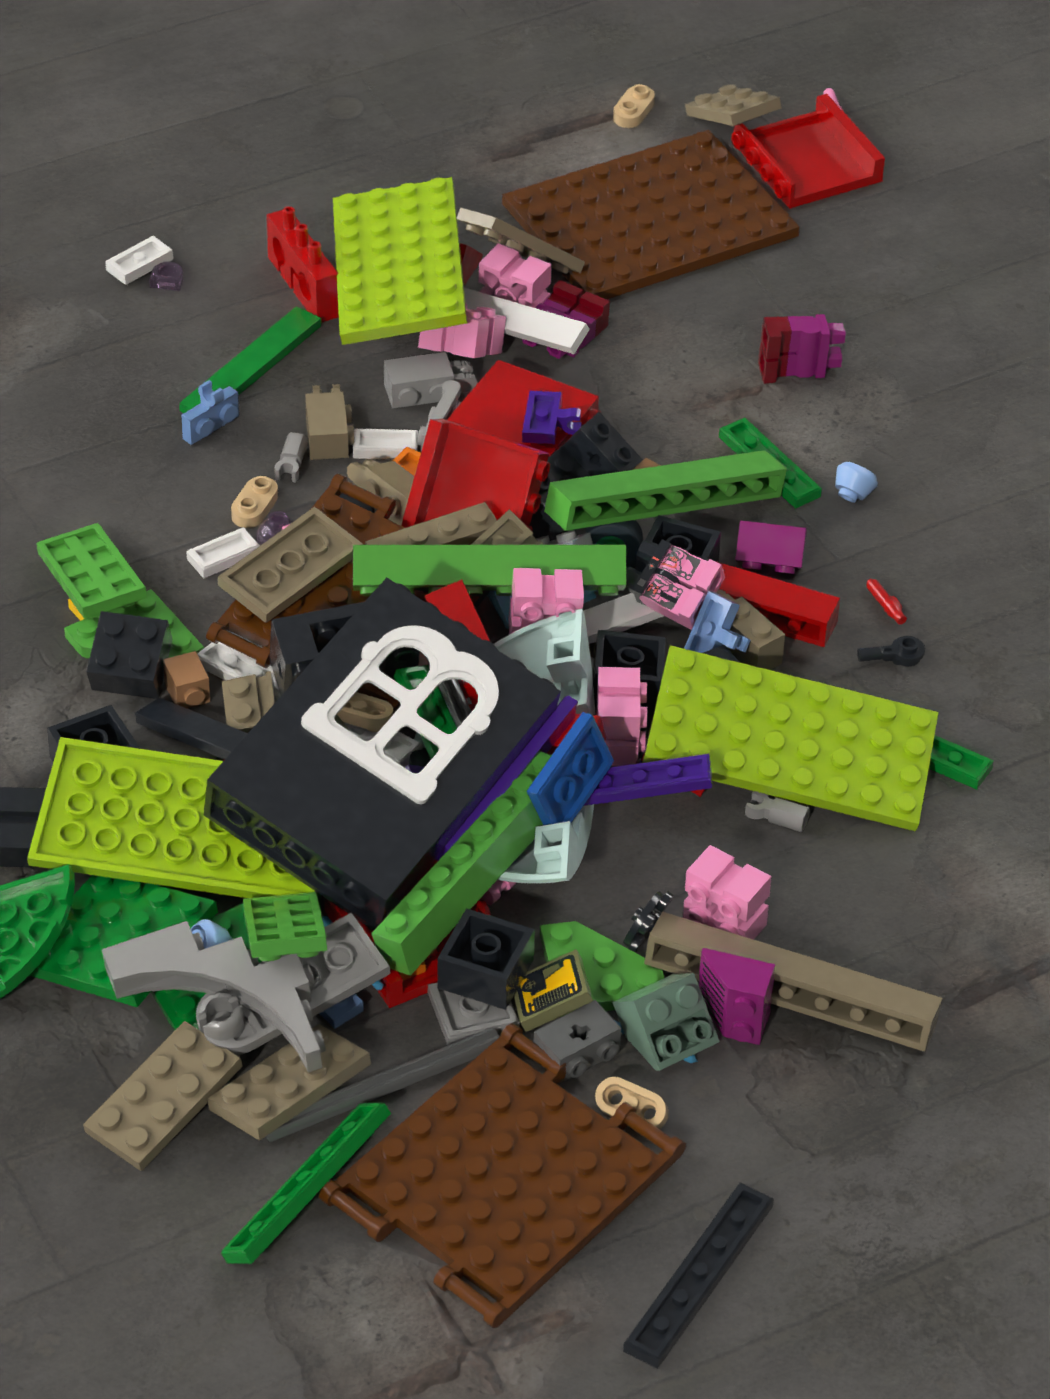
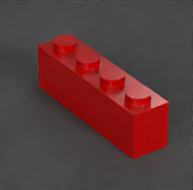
(457, 605)
(790, 607)

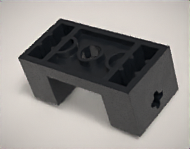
(589, 452)
(302, 637)

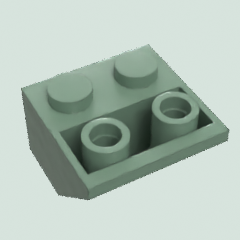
(667, 1020)

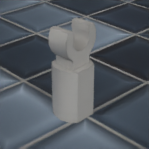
(291, 456)
(778, 811)

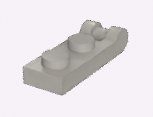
(448, 403)

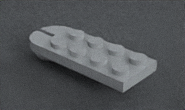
(338, 973)

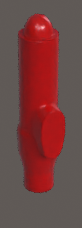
(889, 603)

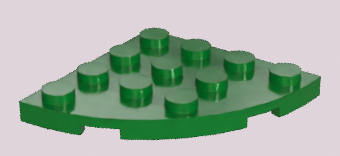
(31, 922)

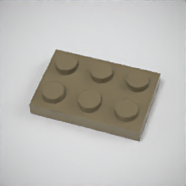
(732, 105)

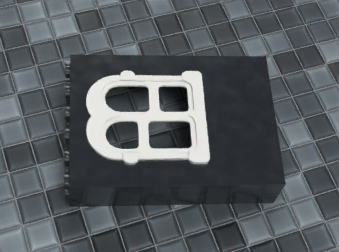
(336, 803)

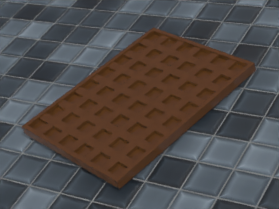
(652, 214)

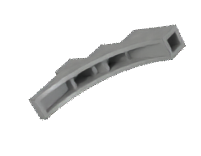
(179, 961)

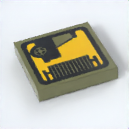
(552, 990)

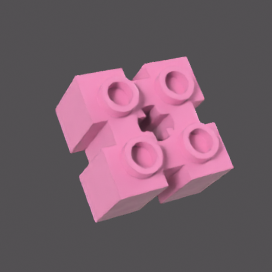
(514, 278)
(475, 339)
(543, 595)
(621, 712)
(726, 894)

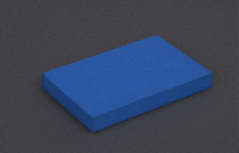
(571, 773)

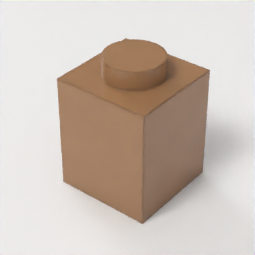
(186, 680)

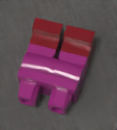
(573, 304)
(799, 347)

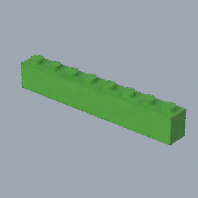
(664, 490)
(484, 566)
(460, 876)

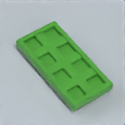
(91, 570)
(284, 926)

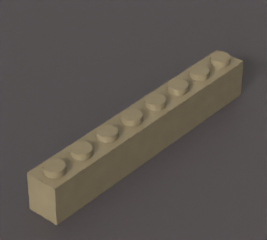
(804, 982)

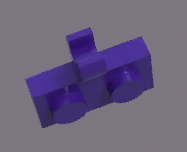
(545, 415)

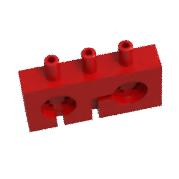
(302, 264)

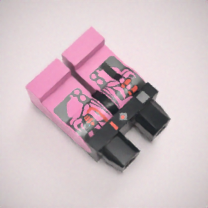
(673, 581)

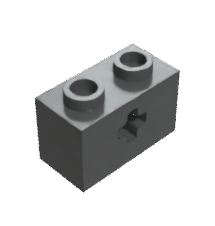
(580, 1039)

